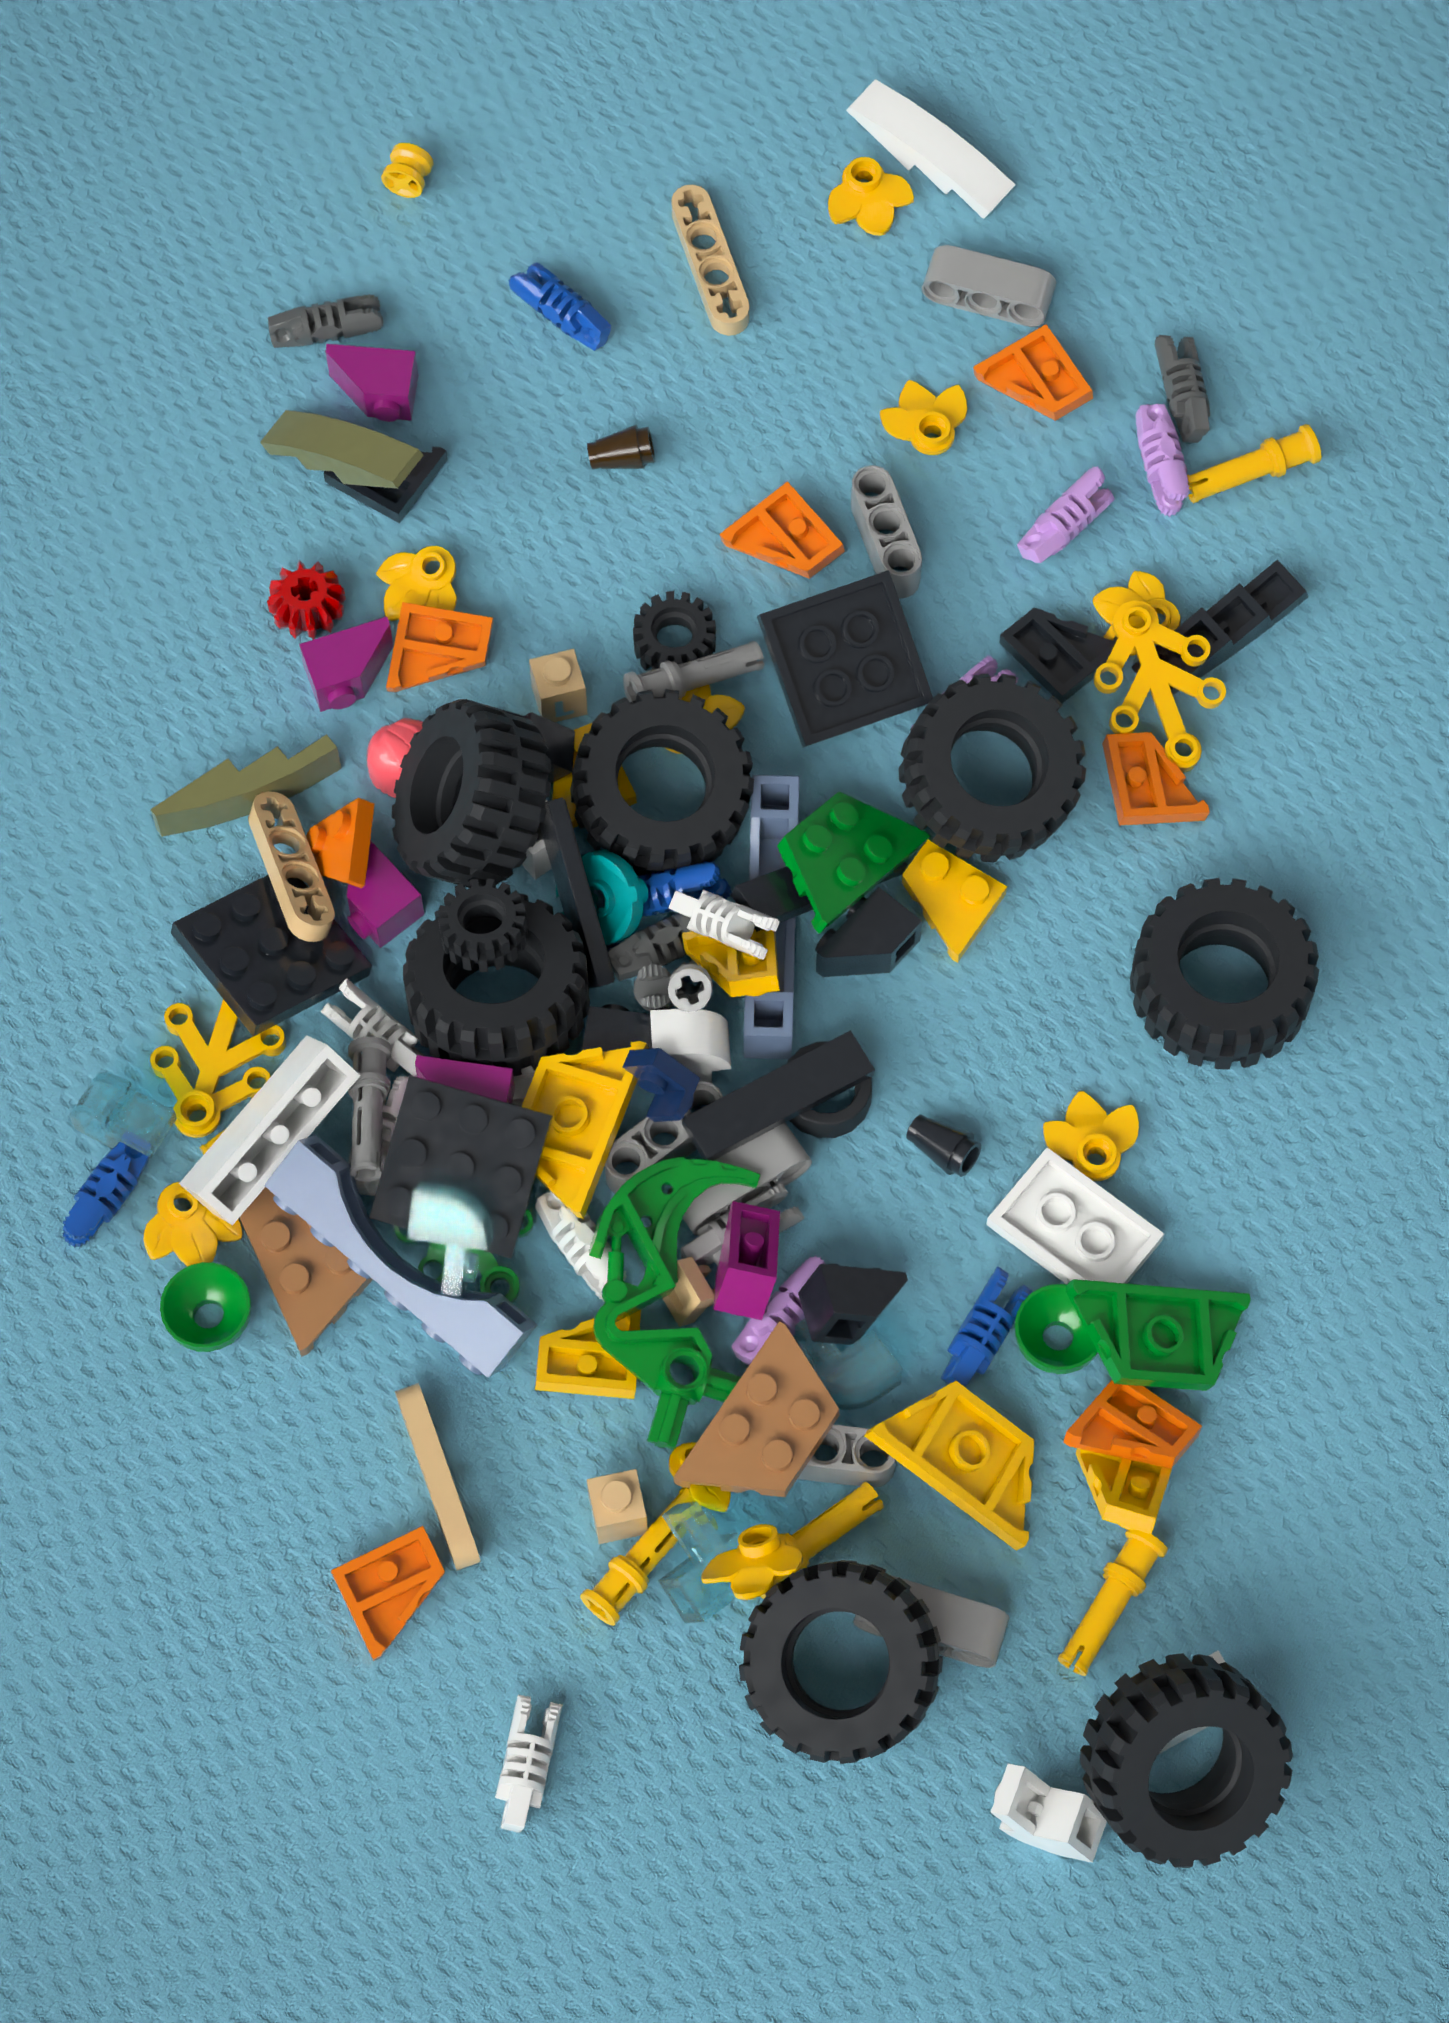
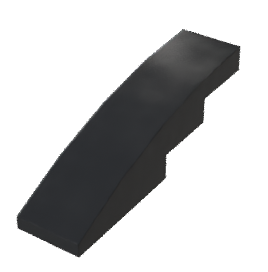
(1237, 619)

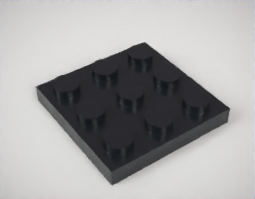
(845, 658)
(258, 961)
(465, 1144)

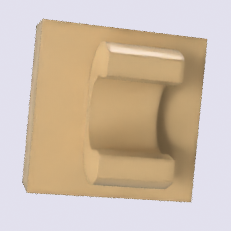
(691, 1292)

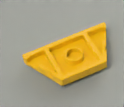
(587, 1104)
(966, 1456)

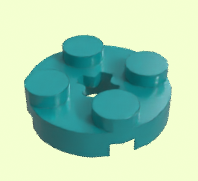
(622, 893)

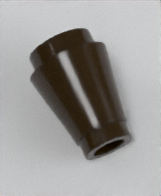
(623, 450)

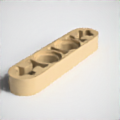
(710, 259)
(300, 865)
(437, 1476)

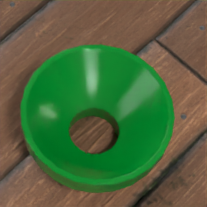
(203, 1285)
(1045, 1309)

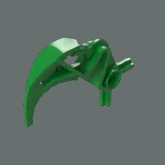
(652, 1352)

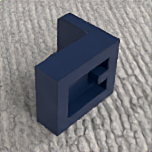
(665, 1078)

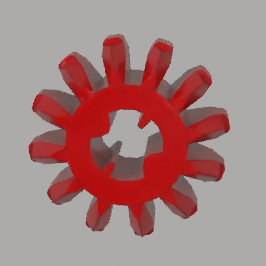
(322, 595)

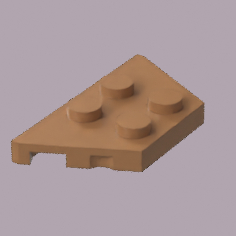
(304, 1274)
(765, 1424)

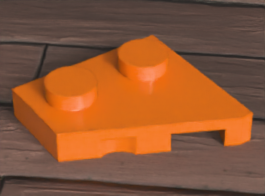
(1037, 375)
(785, 534)
(436, 645)
(1146, 783)
(343, 842)
(1133, 1426)
(388, 1587)

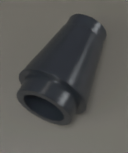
(944, 1144)

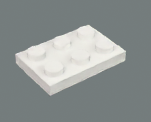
(1073, 1224)

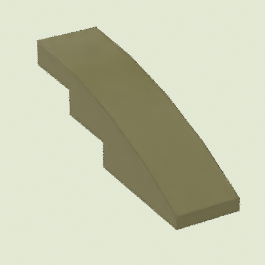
(347, 449)
(229, 793)

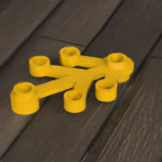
(1157, 677)
(212, 1063)

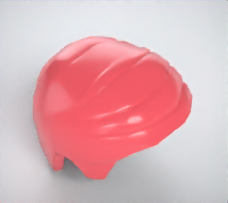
(387, 751)

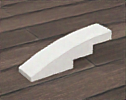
(932, 146)

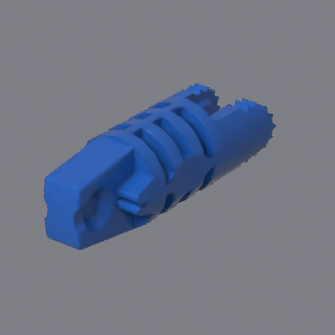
(561, 305)
(687, 880)
(103, 1193)
(983, 1330)

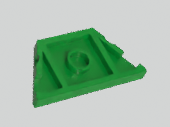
(845, 853)
(1158, 1331)

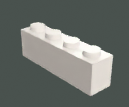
(268, 1128)

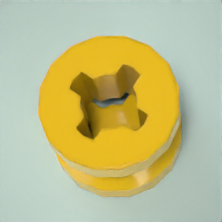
(407, 170)

